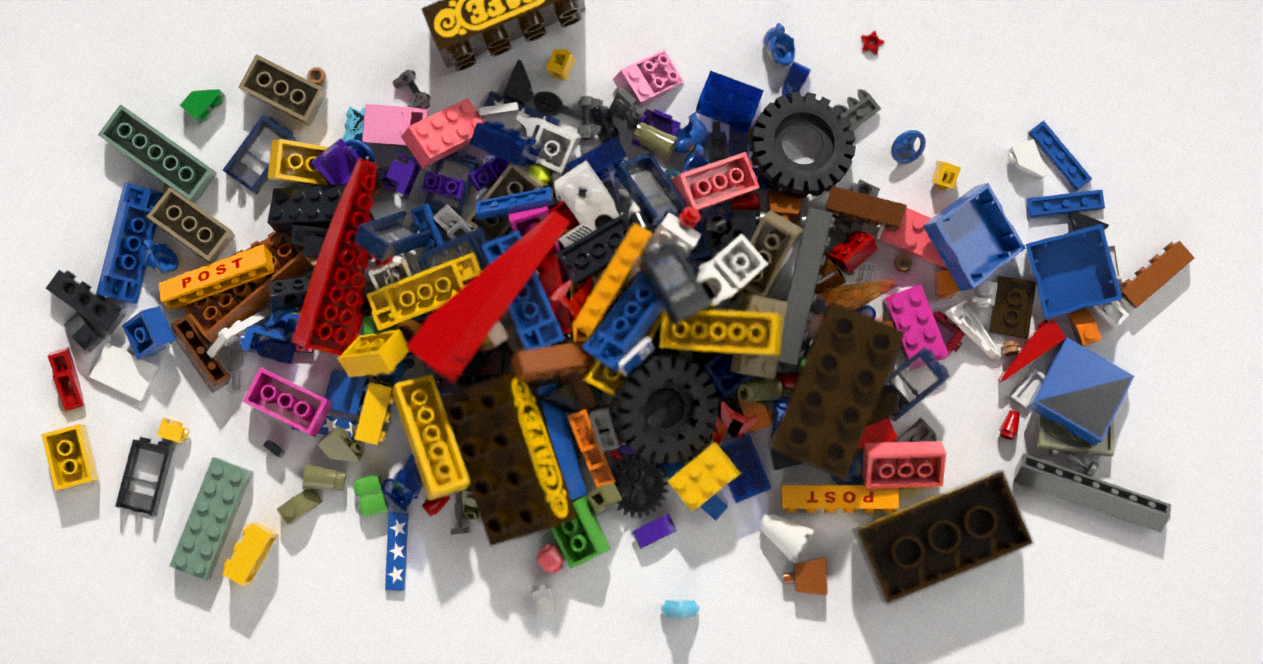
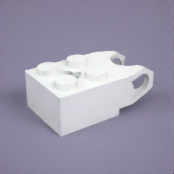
(547, 135)
(592, 201)
(726, 274)

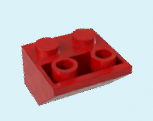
(854, 251)

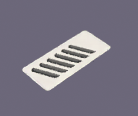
(577, 233)

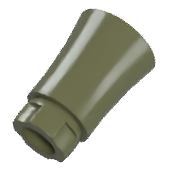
(655, 140)
(760, 390)
(322, 478)

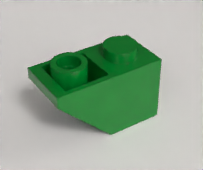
(202, 102)

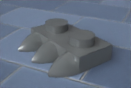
(859, 111)
(919, 432)

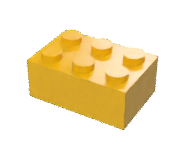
(292, 162)
(374, 353)
(375, 414)
(70, 457)
(704, 477)
(249, 553)

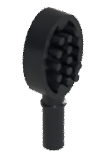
(552, 105)

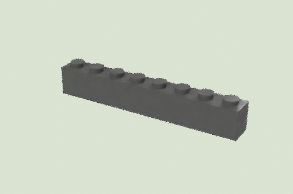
(803, 283)
(1092, 493)

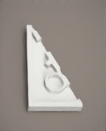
(969, 323)
(228, 336)

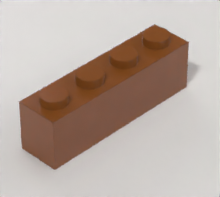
(1156, 274)
(551, 361)

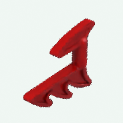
(579, 299)
(727, 416)

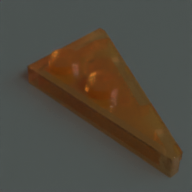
(859, 294)

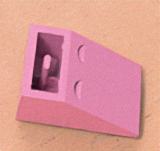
(649, 78)
(387, 123)

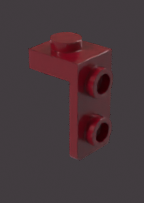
(954, 343)

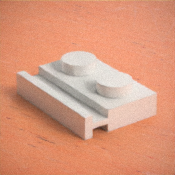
(1114, 312)

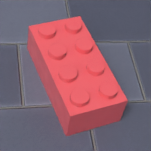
(442, 132)
(717, 182)
(914, 239)
(903, 464)

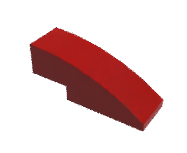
(66, 378)

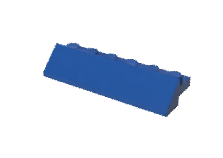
(122, 269)
(531, 307)
(625, 324)
(563, 444)

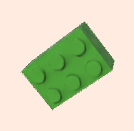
(582, 536)

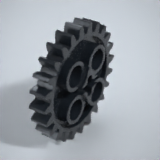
(653, 494)

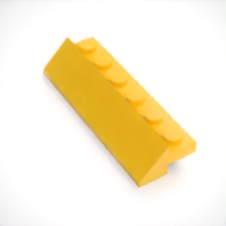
(421, 291)

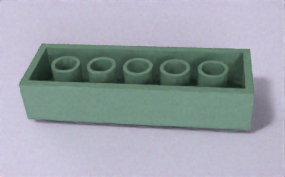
(157, 153)
(211, 518)

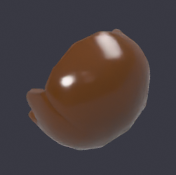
(409, 329)

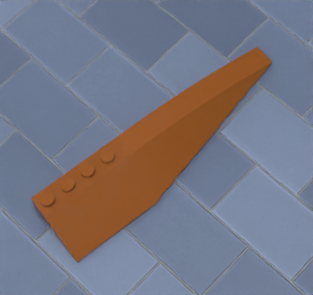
(245, 300)

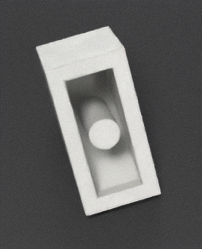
(1027, 159)

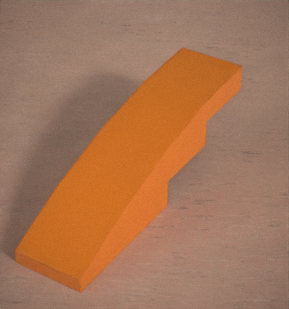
(589, 447)

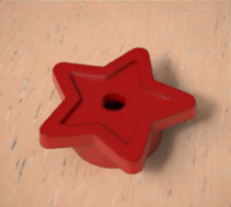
(875, 39)

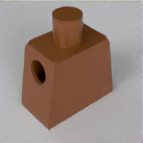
(785, 206)
(808, 577)

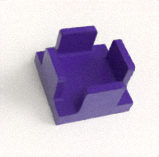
(660, 121)
(336, 163)
(403, 176)

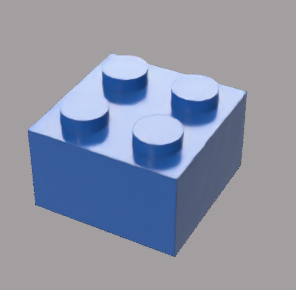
(148, 332)

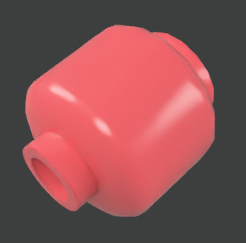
(550, 558)

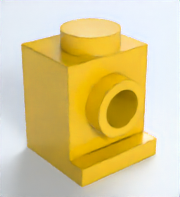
(560, 64)
(950, 175)
(173, 431)

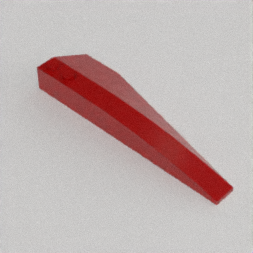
(334, 296)
(467, 318)

